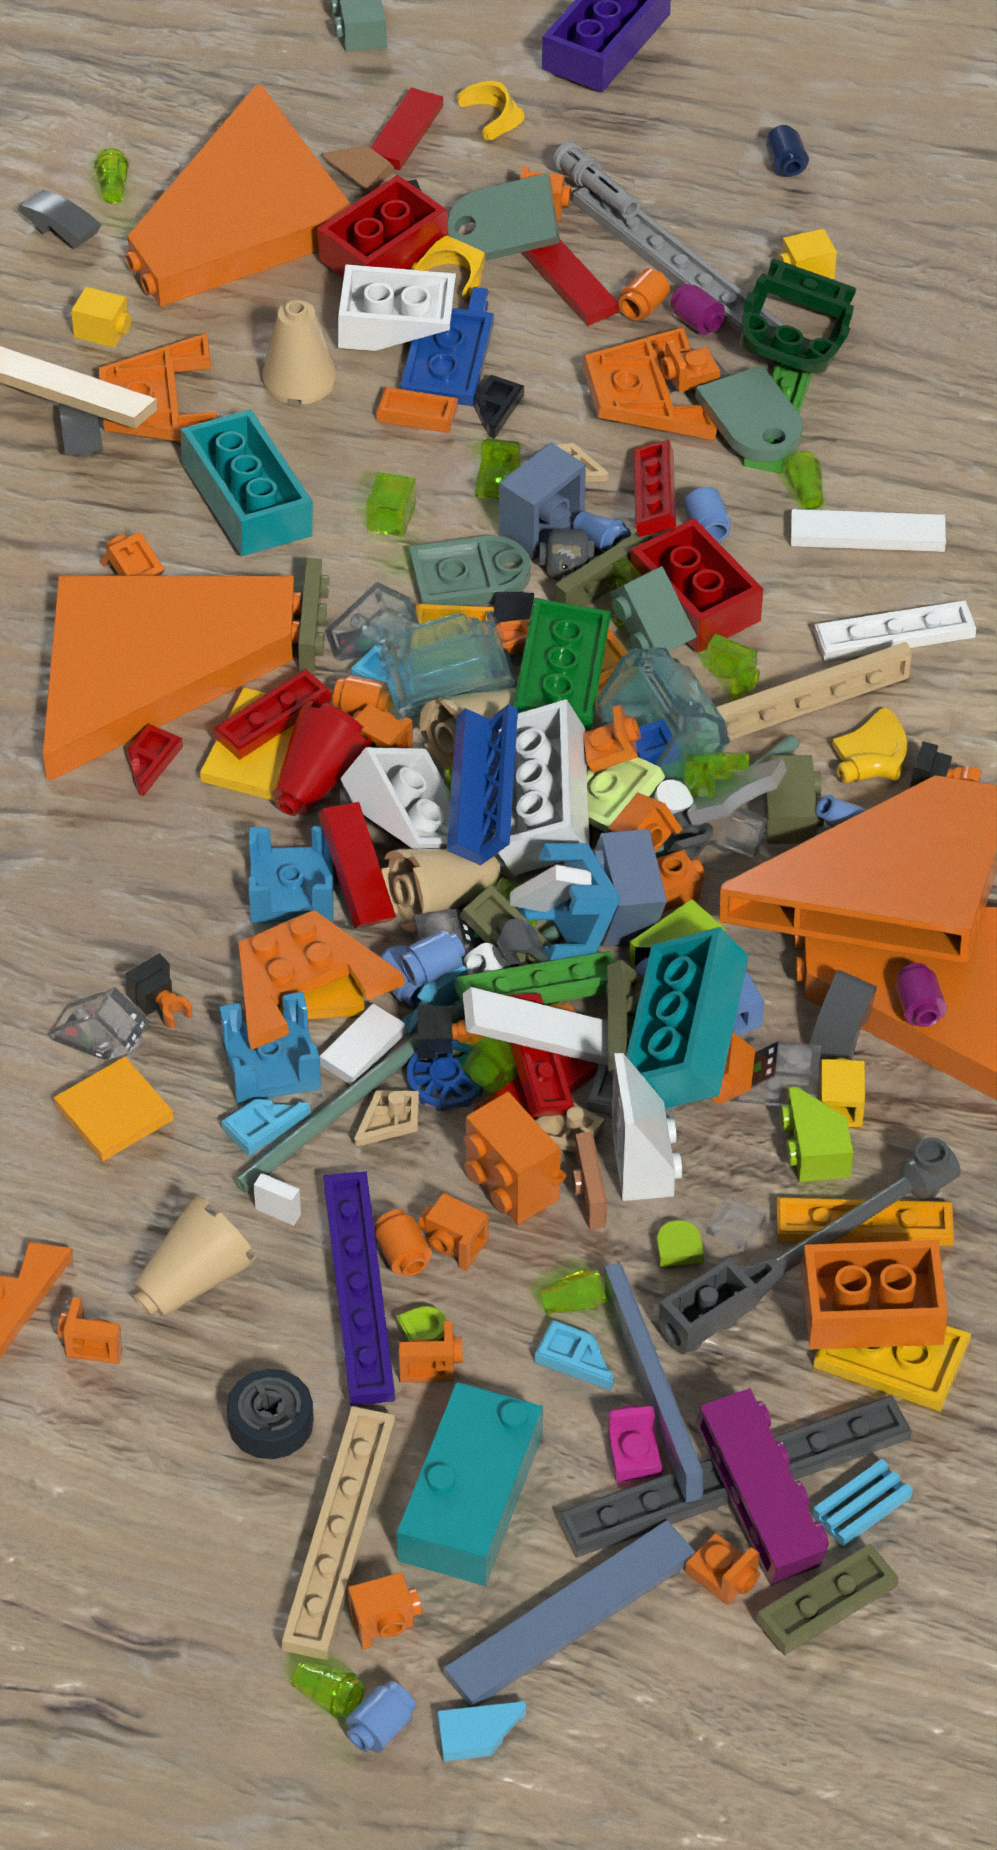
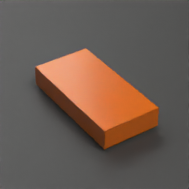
(417, 409)

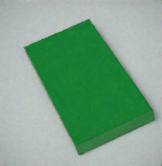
(563, 658)

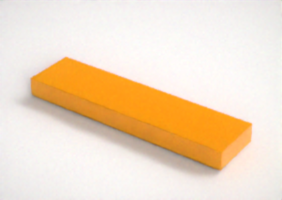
(899, 1222)

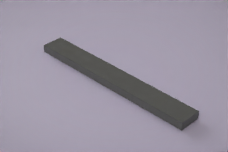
(660, 1499)

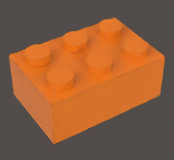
(874, 1294)

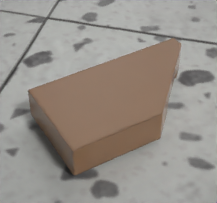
(361, 166)

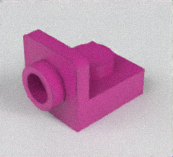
(633, 1443)

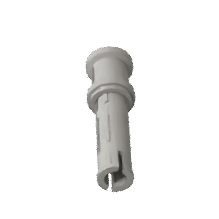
(586, 172)

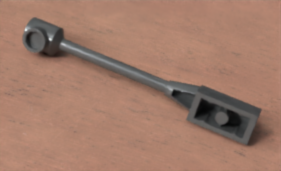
(730, 1292)

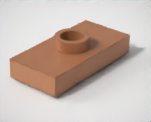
(588, 1180)

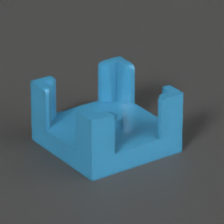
(289, 879)
(588, 911)
(278, 1067)

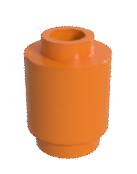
(644, 294)
(357, 692)
(402, 1243)

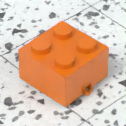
(512, 1158)

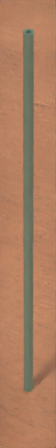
(404, 1053)

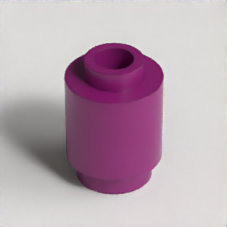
(698, 308)
(920, 995)

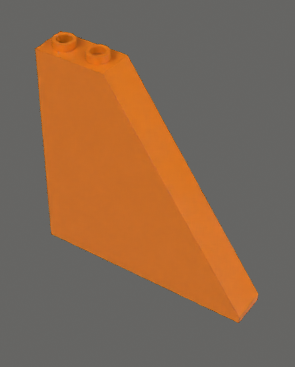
(235, 207)
(154, 651)
(888, 879)
(961, 1041)

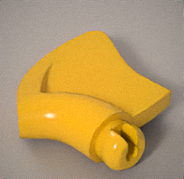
(873, 750)

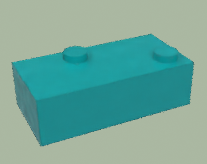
(246, 482)
(687, 1015)
(470, 1484)

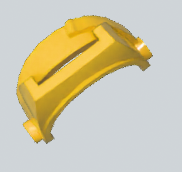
(495, 95)
(455, 252)

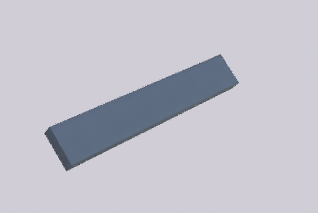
(654, 1383)
(568, 1614)

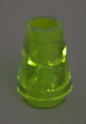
(111, 171)
(805, 478)
(574, 1293)
(329, 1688)

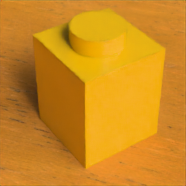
(810, 252)
(100, 317)
(844, 1088)

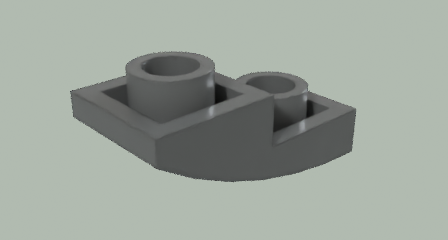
(53, 211)
(80, 432)
(842, 1016)

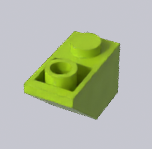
(819, 1138)

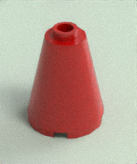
(317, 756)

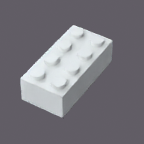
(547, 785)

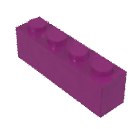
(762, 1486)

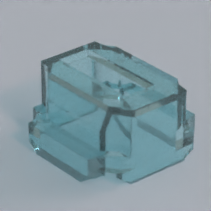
(446, 660)
(654, 688)

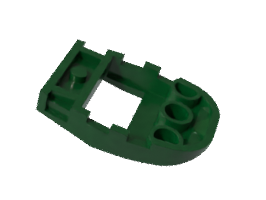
(786, 342)

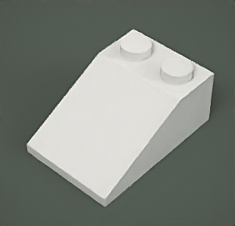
(392, 306)
(401, 794)
(642, 1136)

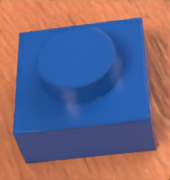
(653, 740)

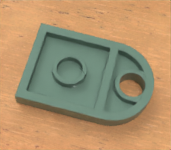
(508, 217)
(750, 411)
(468, 570)

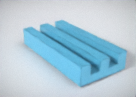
(849, 1491)

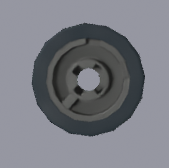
(260, 1431)

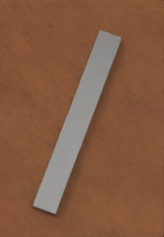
(669, 256)

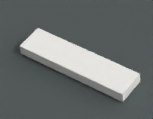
(868, 530)
(880, 631)
(535, 1025)

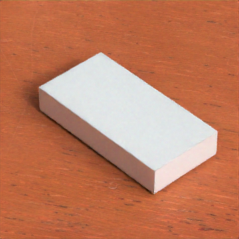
(548, 888)
(363, 1044)

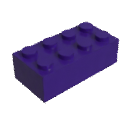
(600, 38)

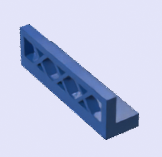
(478, 790)

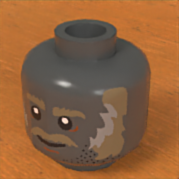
(566, 551)

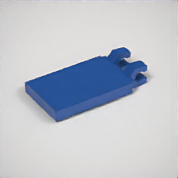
(453, 359)

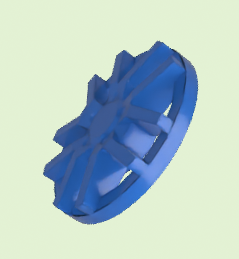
(443, 1075)

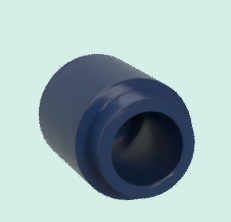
(786, 151)

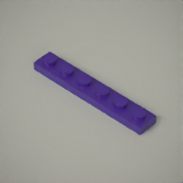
(358, 1289)

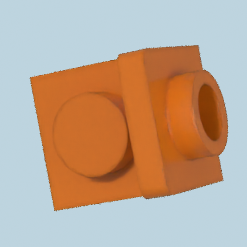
(689, 368)
(131, 556)
(612, 742)
(89, 1338)
(430, 1360)
(724, 1568)

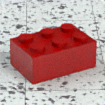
(383, 229)
(706, 579)

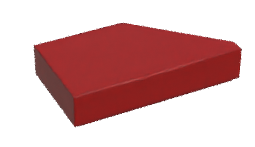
(151, 755)

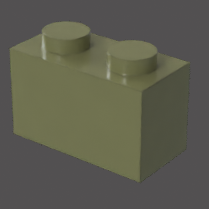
(793, 804)

